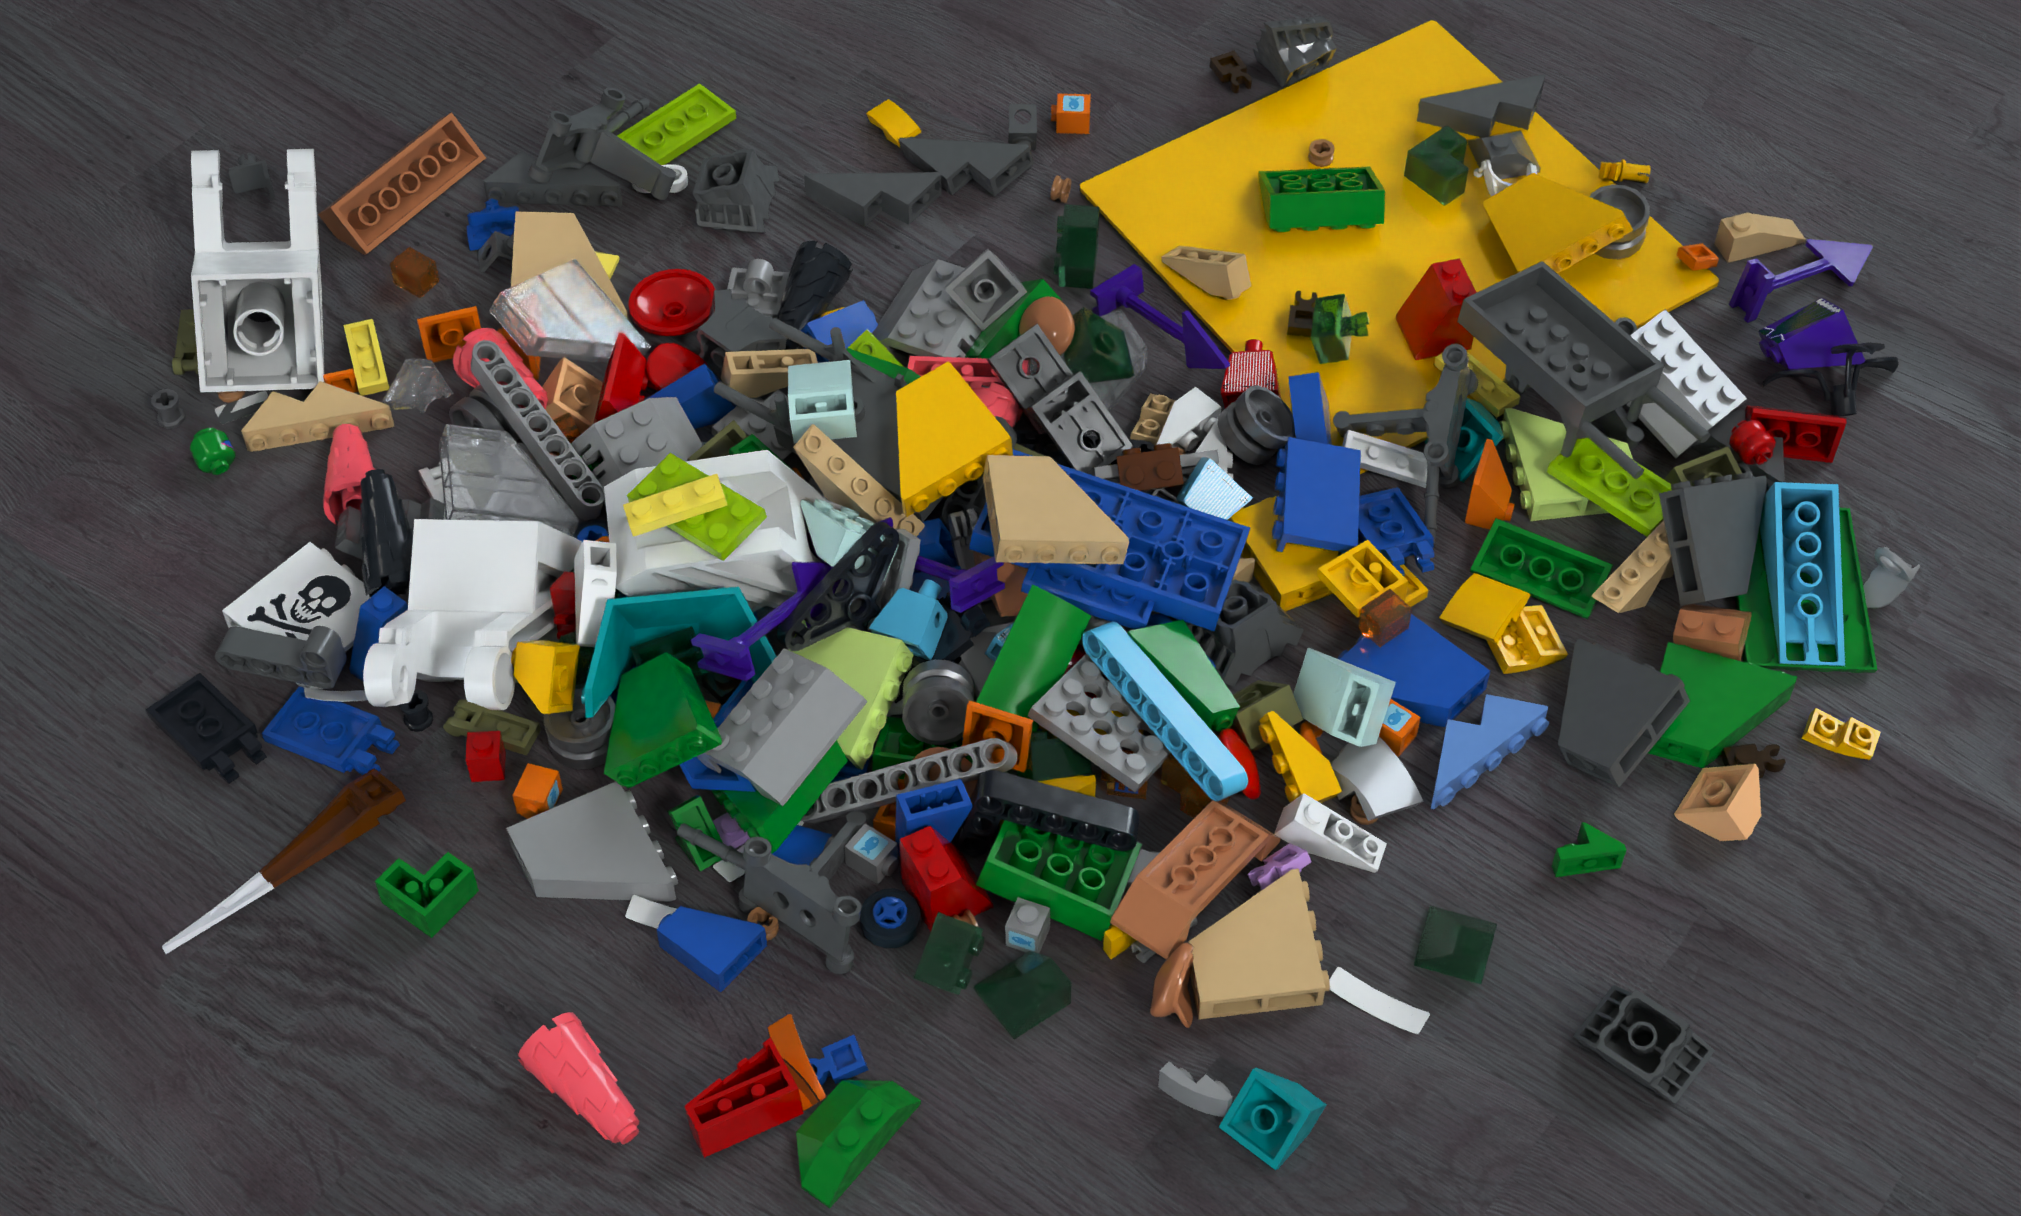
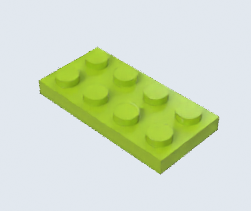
(679, 125)
(1611, 487)
(714, 531)

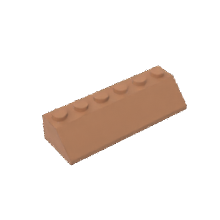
(403, 185)

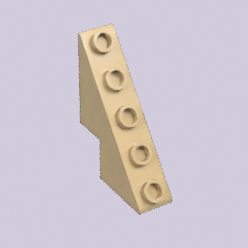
(291, 421)
(848, 483)
(1638, 575)

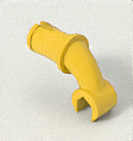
(1625, 171)

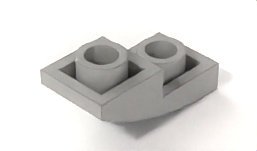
(1205, 1095)

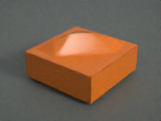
(1697, 256)

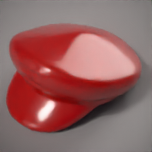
(669, 363)
(1245, 757)

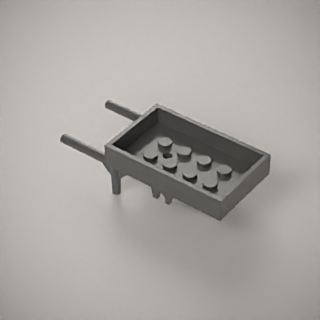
(1569, 355)
(874, 409)

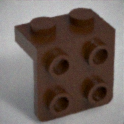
(1150, 469)

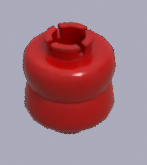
(1752, 442)

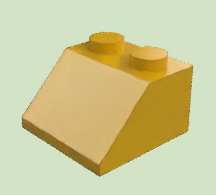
(547, 673)

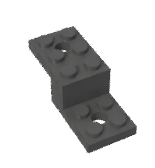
(1059, 401)

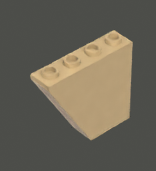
(551, 240)
(1045, 515)
(1260, 955)

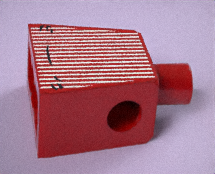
(1249, 369)

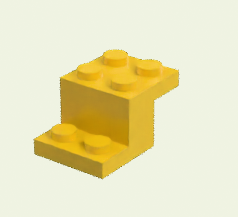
(1366, 574)

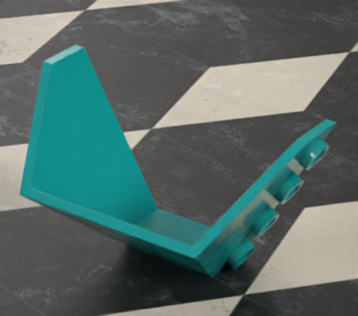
(644, 618)

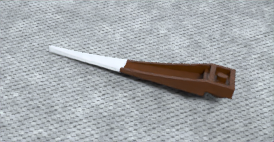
(342, 821)

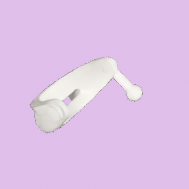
(1494, 183)

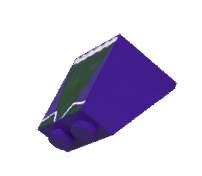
(1807, 337)

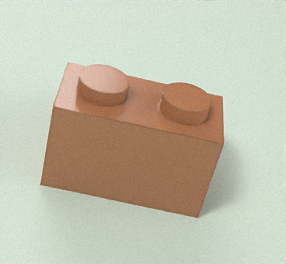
(1712, 630)

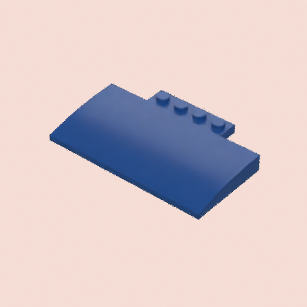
(1173, 565)

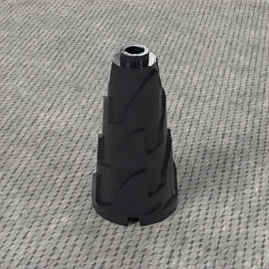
(812, 285)
(386, 535)

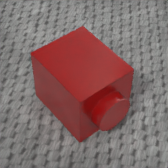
(485, 756)

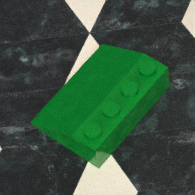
(1322, 198)
(1067, 875)

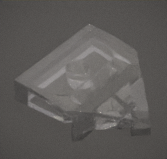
(416, 385)

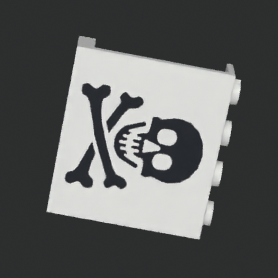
(300, 595)

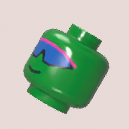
(212, 451)

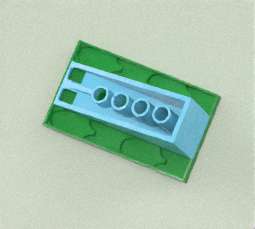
(1806, 585)

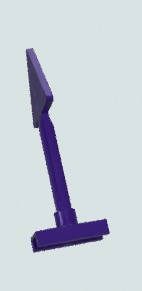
(1757, 281)
(1125, 288)
(966, 586)
(733, 656)

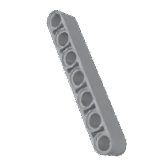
(537, 442)
(918, 774)

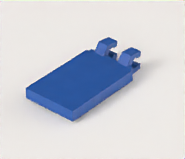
(1395, 529)
(329, 733)

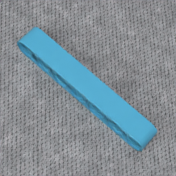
(1165, 711)

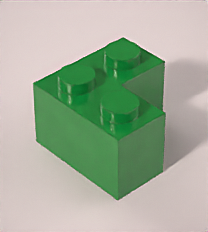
(430, 898)

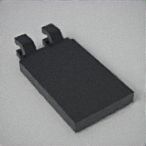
(955, 635)
(207, 726)

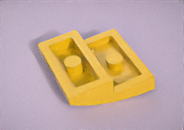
(1484, 607)
(1528, 642)

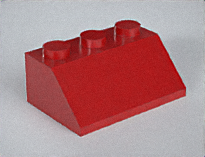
(622, 379)
(1803, 433)

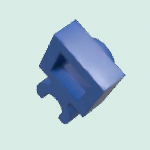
(840, 1061)

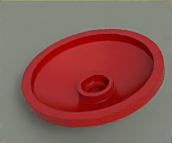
(671, 302)

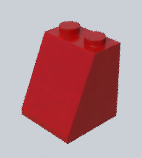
(1433, 309)
(939, 877)

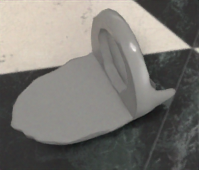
(1887, 579)

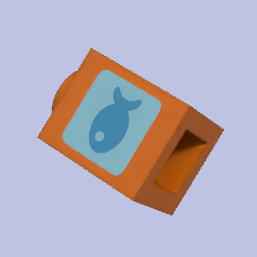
(1072, 113)
(1399, 727)
(537, 790)

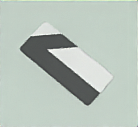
(241, 407)

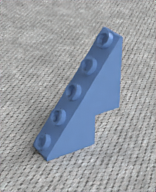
(1475, 748)

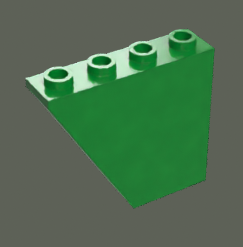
(1724, 703)
(658, 722)
(771, 820)

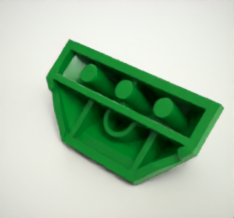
(848, 1134)

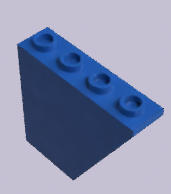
(1429, 671)

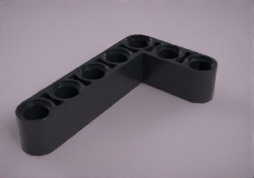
(1047, 809)

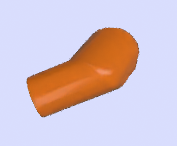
(1310, 733)

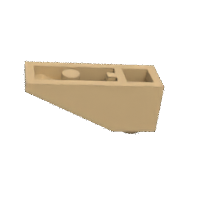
(1755, 235)
(1211, 270)
(762, 371)

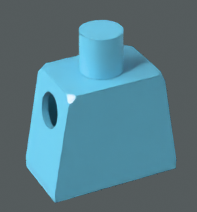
(914, 619)

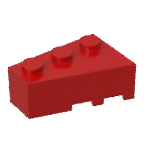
(745, 1102)

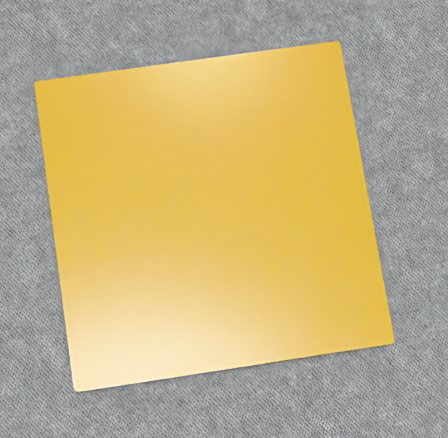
(1209, 197)

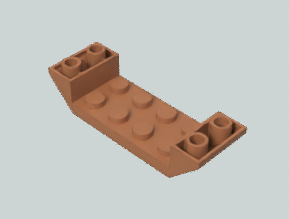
(1190, 876)

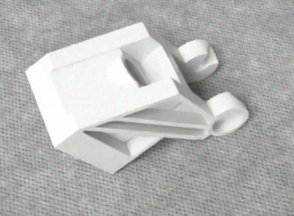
(257, 277)
(759, 566)
(469, 604)

